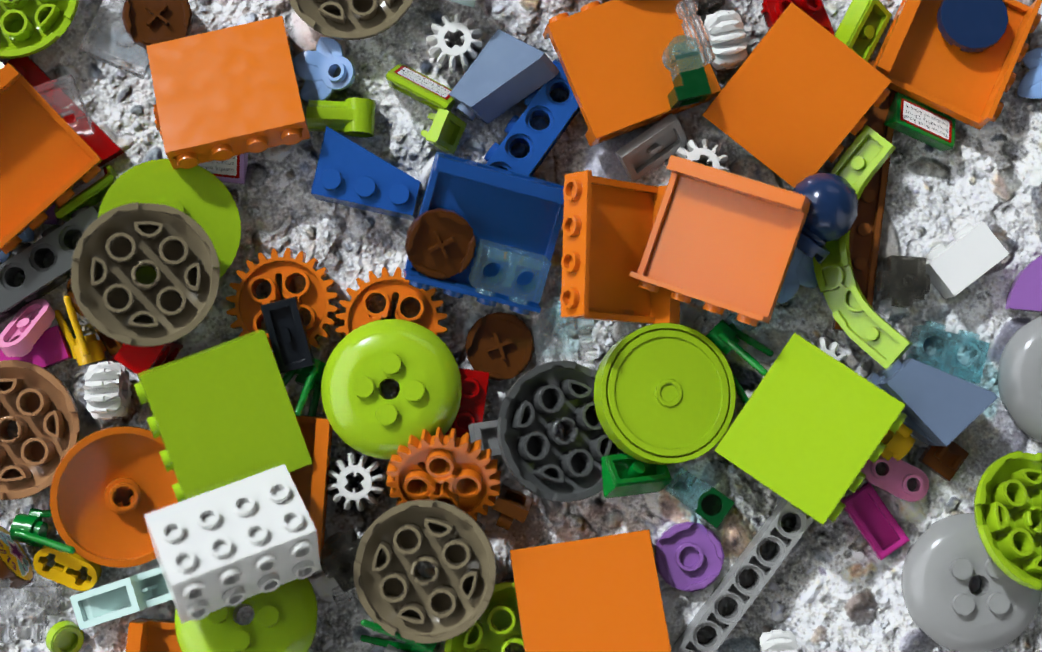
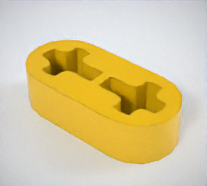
(66, 569)

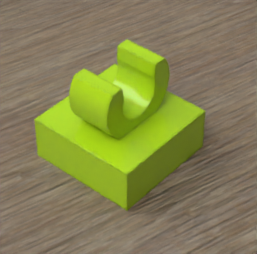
(445, 130)

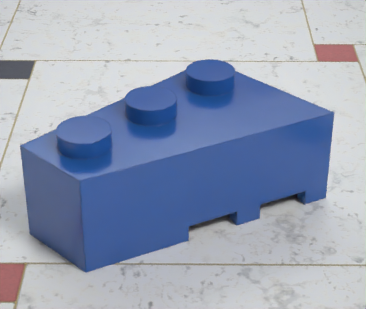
(362, 180)

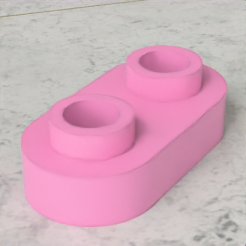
(26, 328)
(896, 477)

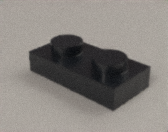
(288, 334)

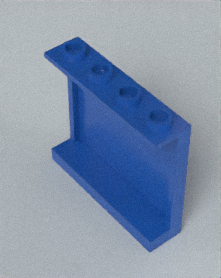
(500, 209)

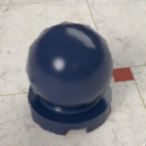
(830, 213)

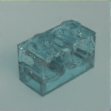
(513, 263)
(946, 350)

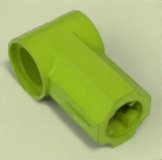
(352, 117)

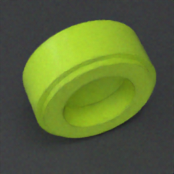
(65, 637)

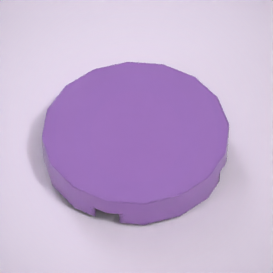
(689, 556)

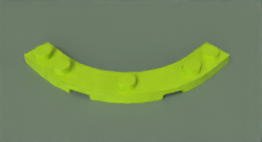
(836, 273)

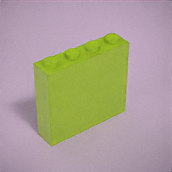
(222, 415)
(811, 429)

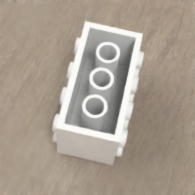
(234, 543)

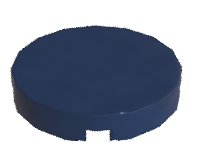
(972, 23)

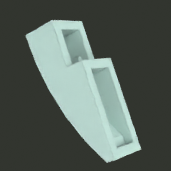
(120, 598)

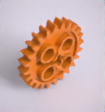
(314, 297)
(360, 314)
(445, 471)

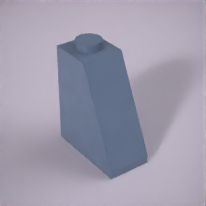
(501, 77)
(934, 399)

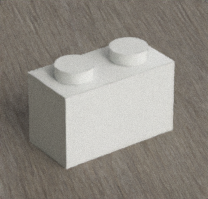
(963, 259)

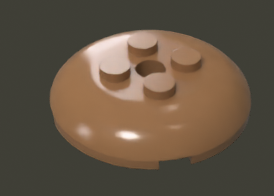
(45, 424)

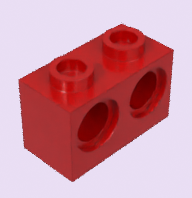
(145, 358)

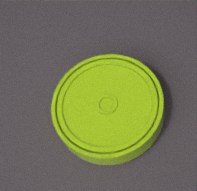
(188, 190)
(664, 394)

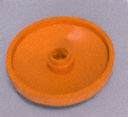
(105, 492)

